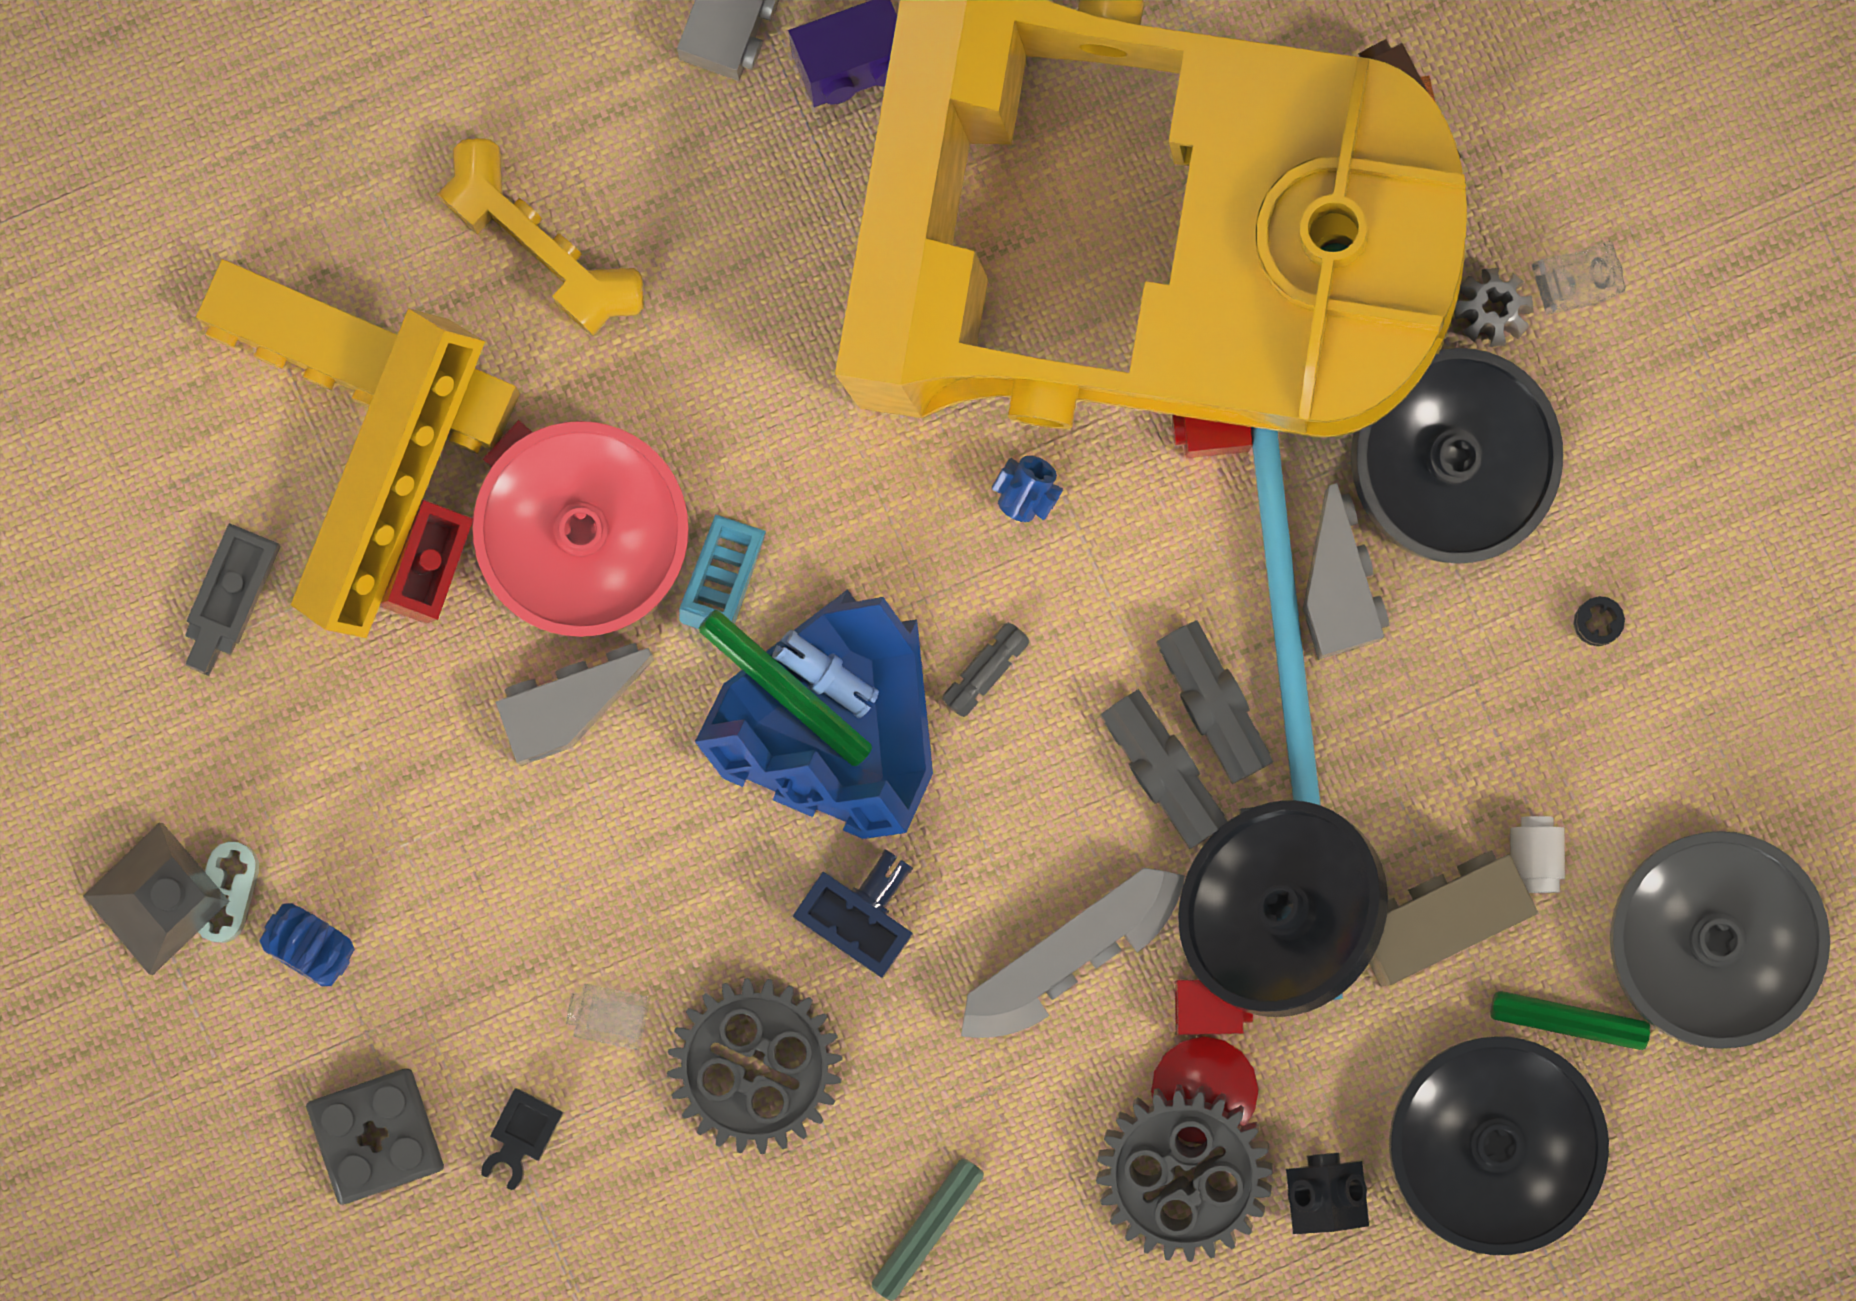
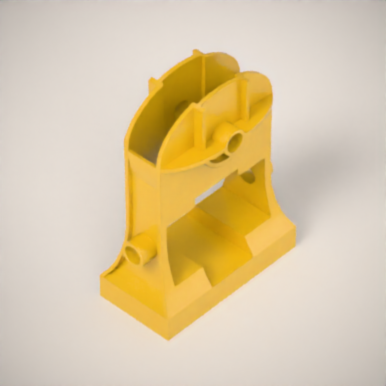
(1256, 316)

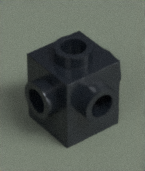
(1327, 1195)

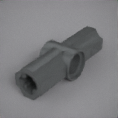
(1214, 701)
(1164, 768)

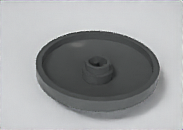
(1720, 940)

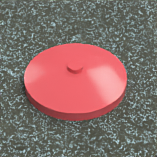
(580, 528)

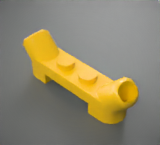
(477, 198)

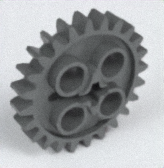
(734, 1111)
(1155, 1135)

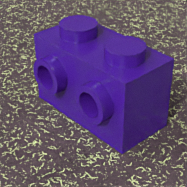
(844, 51)

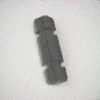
(985, 669)

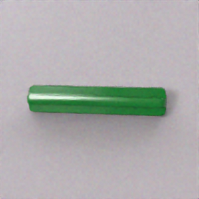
(1570, 1020)

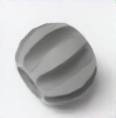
(1496, 291)

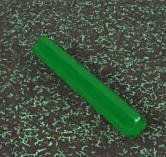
(785, 688)

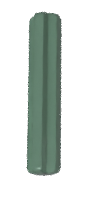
(927, 1229)

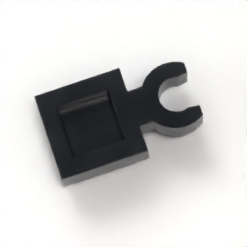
(525, 1130)

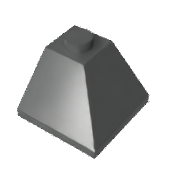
(156, 898)

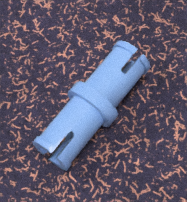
(825, 674)

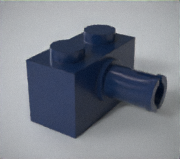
(858, 917)

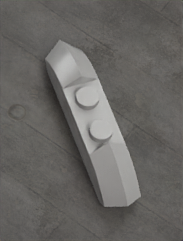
(1132, 910)

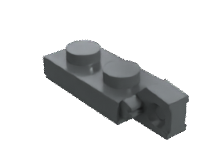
(228, 595)

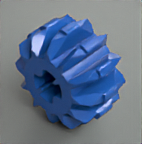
(307, 944)

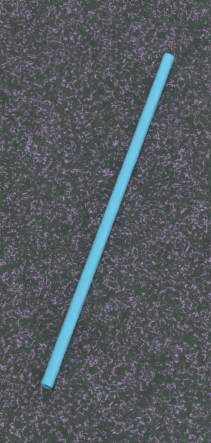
(1285, 616)

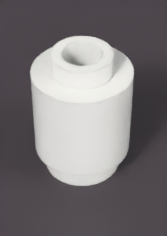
(1539, 853)

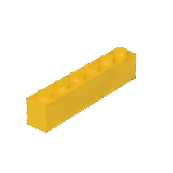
(334, 348)
(387, 473)

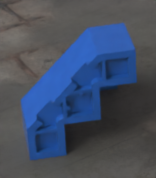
(763, 742)

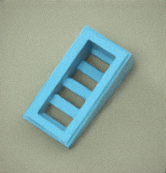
(693, 613)

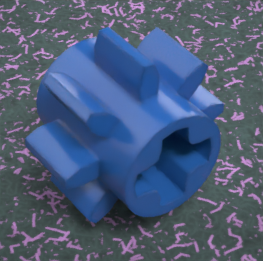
(1027, 488)

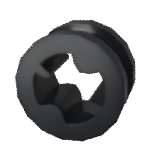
(1584, 614)

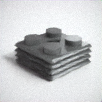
(343, 1119)

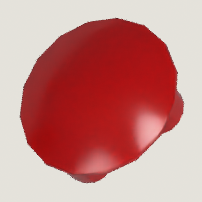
(1215, 1067)

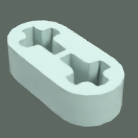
(240, 893)

